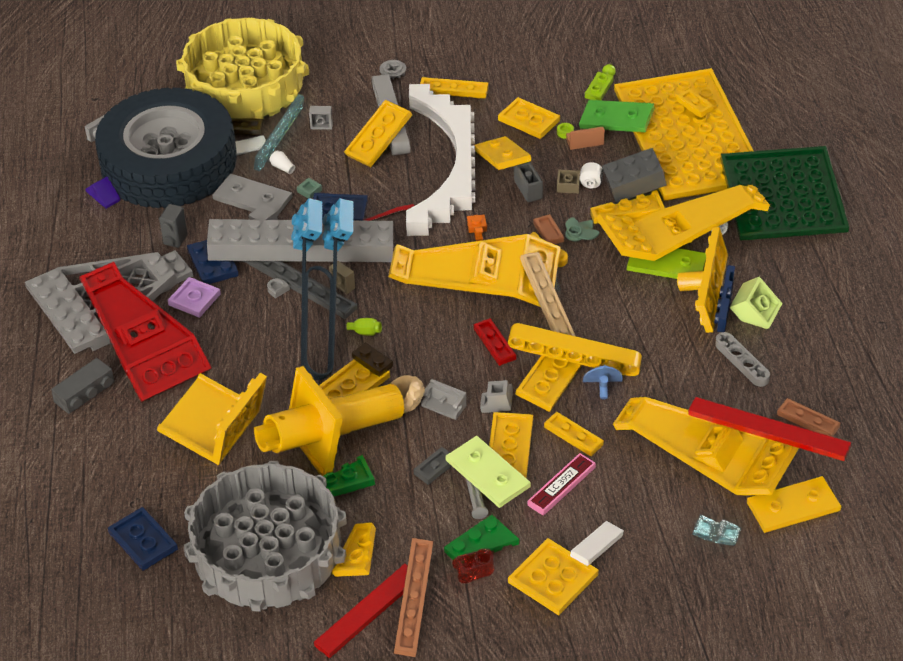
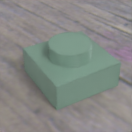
(308, 188)

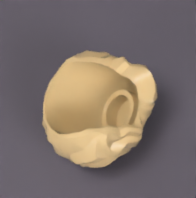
(411, 390)

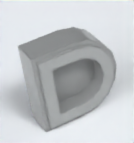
(277, 287)

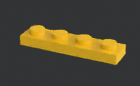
(457, 87)

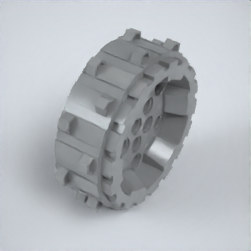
(265, 535)

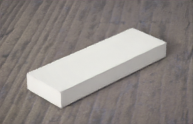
(596, 543)

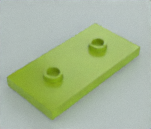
(670, 264)

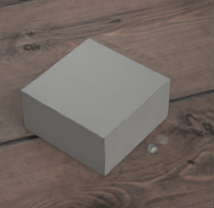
(321, 117)

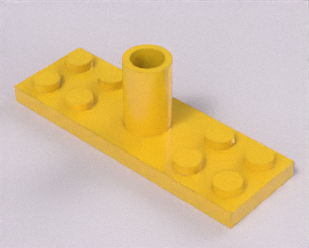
(707, 281)

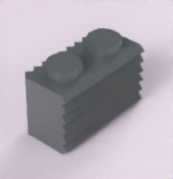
(528, 181)
(173, 225)

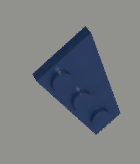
(724, 303)

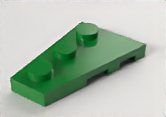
(350, 477)
(485, 535)

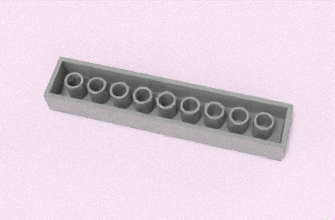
(272, 242)

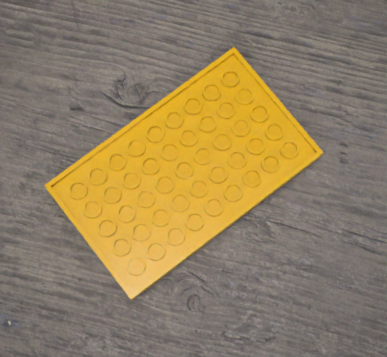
(682, 141)

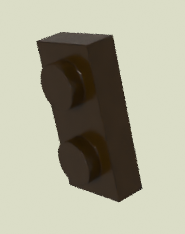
(247, 126)
(372, 359)

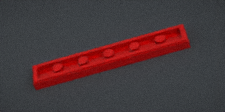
(362, 614)

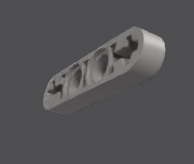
(745, 357)

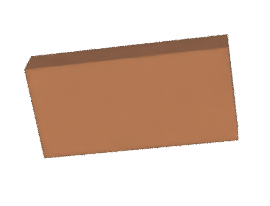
(548, 229)

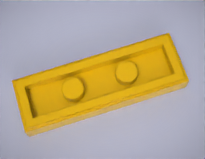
(573, 434)

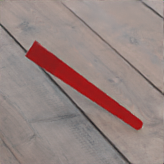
(401, 208)

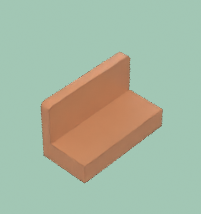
(585, 138)

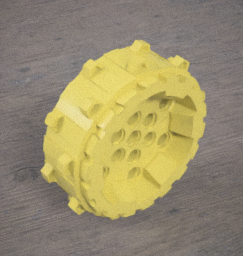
(245, 66)

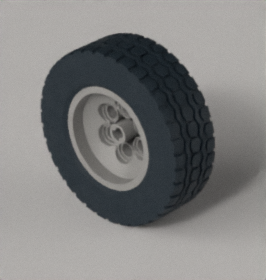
(166, 147)

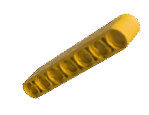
(574, 349)

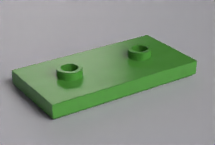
(617, 115)

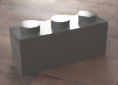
(82, 385)

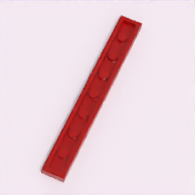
(770, 429)

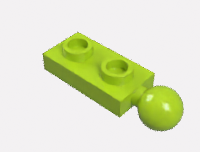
(601, 83)

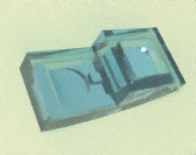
(721, 533)

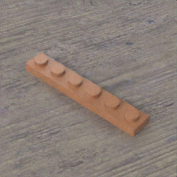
(413, 597)

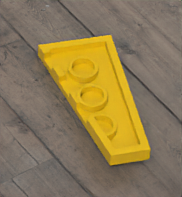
(631, 208)

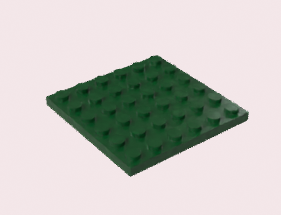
(797, 187)

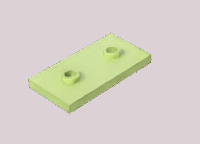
(488, 471)

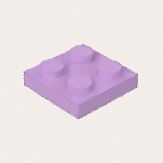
(194, 297)

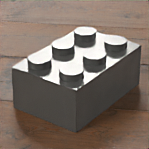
(634, 175)

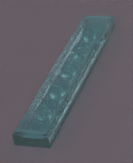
(278, 133)

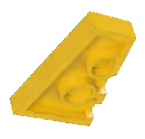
(358, 551)

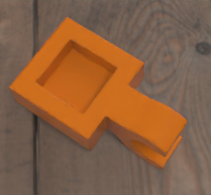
(477, 225)

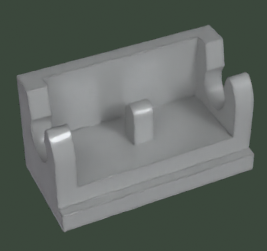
(444, 399)

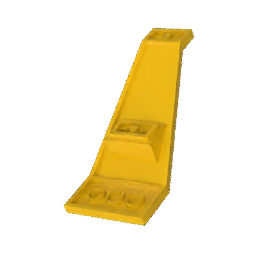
(724, 454)

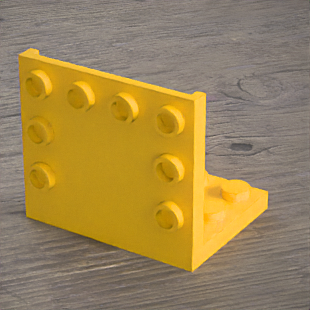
(213, 417)

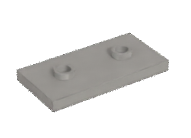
(251, 194)

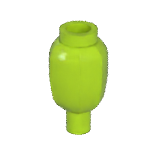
(365, 326)

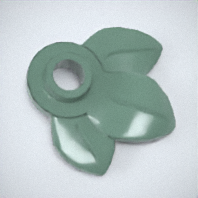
(580, 230)

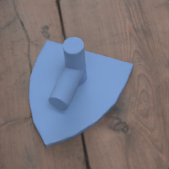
(603, 375)

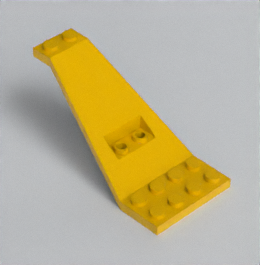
(672, 227)
(465, 265)

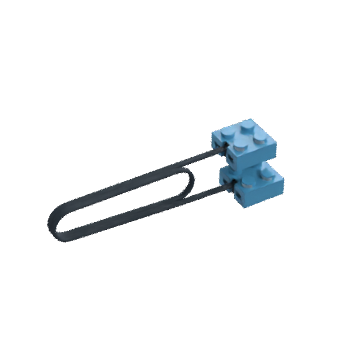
(306, 229)

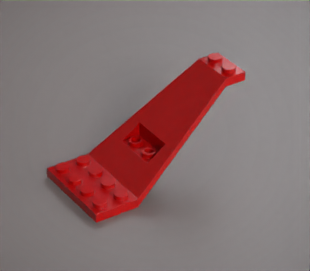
(157, 356)

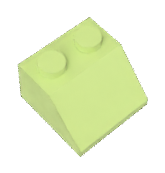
(756, 303)

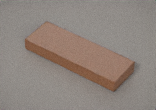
(808, 418)

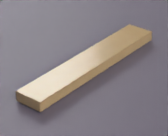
(546, 293)

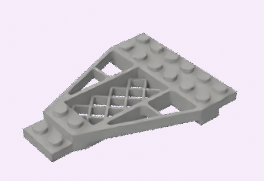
(67, 304)

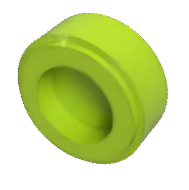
(564, 128)

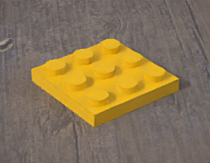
(552, 576)

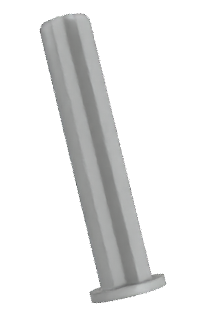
(479, 510)

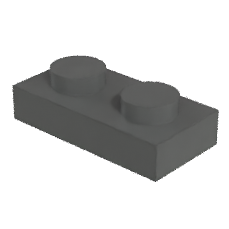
(433, 466)

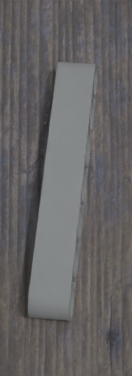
(384, 90)

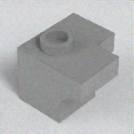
(498, 397)

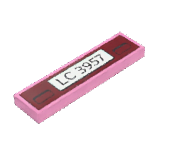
(561, 484)

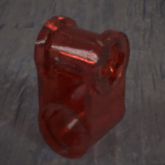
(475, 565)

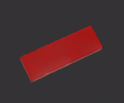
(494, 341)

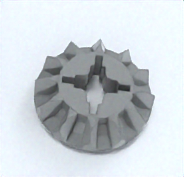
(397, 68)

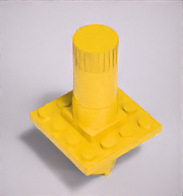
(318, 422)

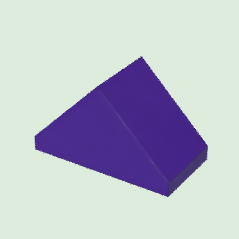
(103, 192)

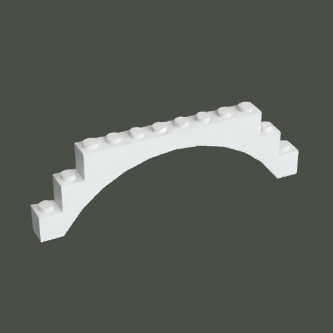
(457, 189)

